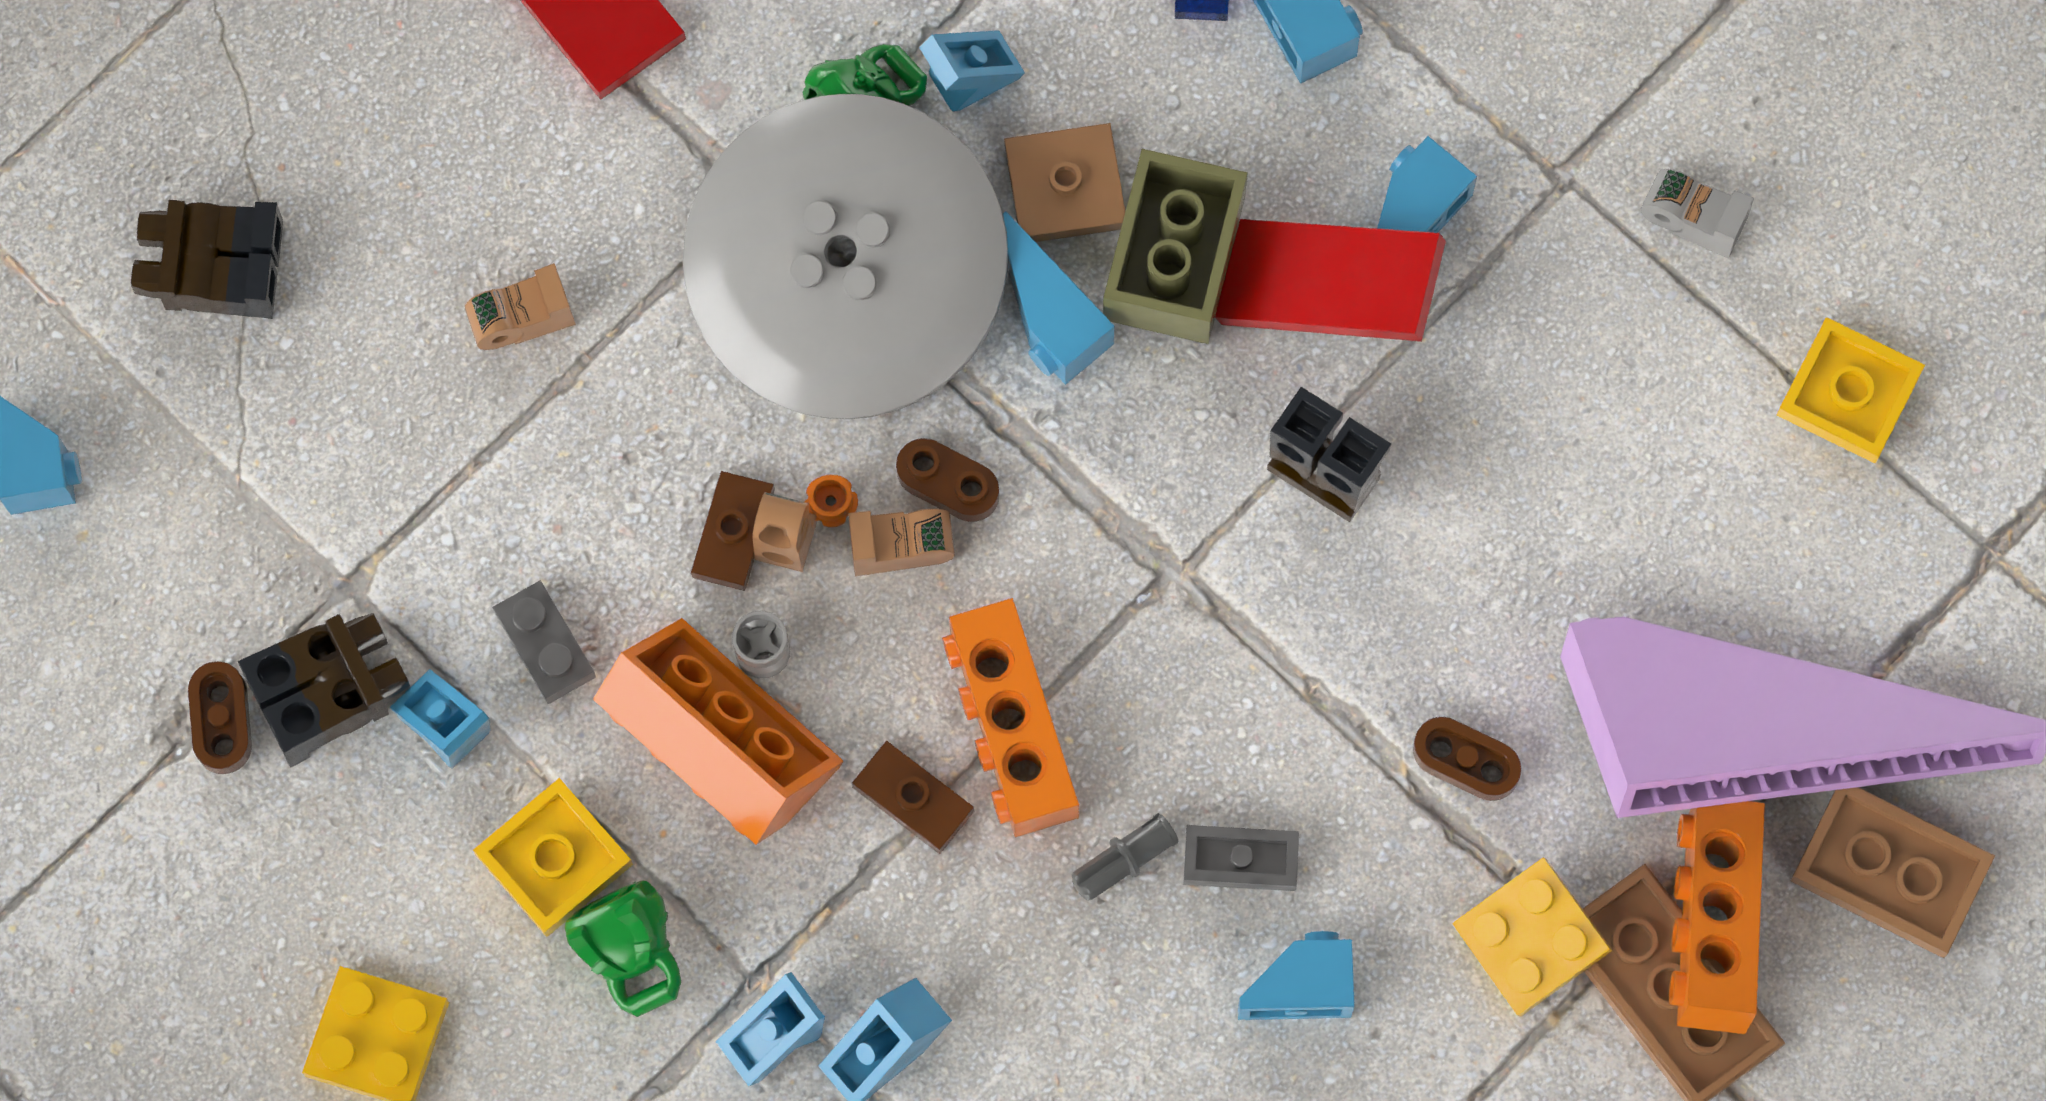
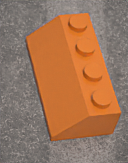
(716, 729)

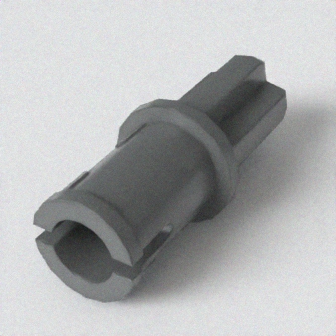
(1124, 857)

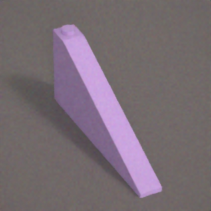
(1725, 723)

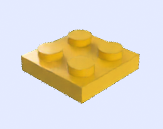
(1850, 390)
(553, 857)
(1532, 937)
(375, 1036)

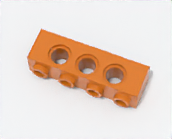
(998, 633)
(1705, 998)

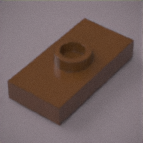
(727, 538)
(913, 797)

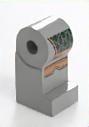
(1697, 211)

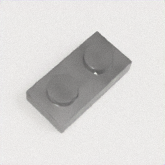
(544, 642)
(1241, 858)

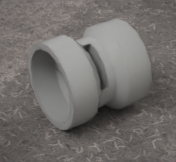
(758, 634)

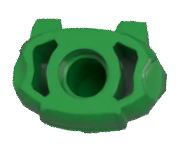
(865, 77)
(623, 939)

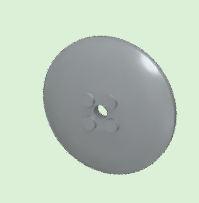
(859, 333)

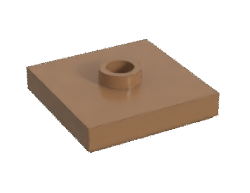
(1065, 182)

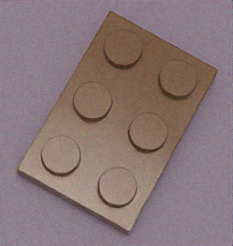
(1893, 869)

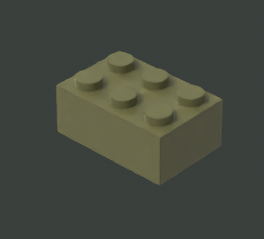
(1174, 246)

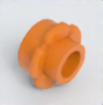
(836, 487)

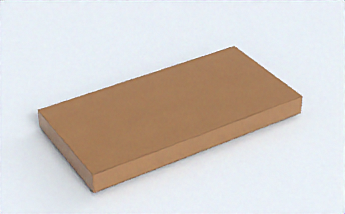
(1635, 980)

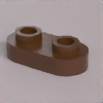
(944, 481)
(219, 720)
(1468, 756)

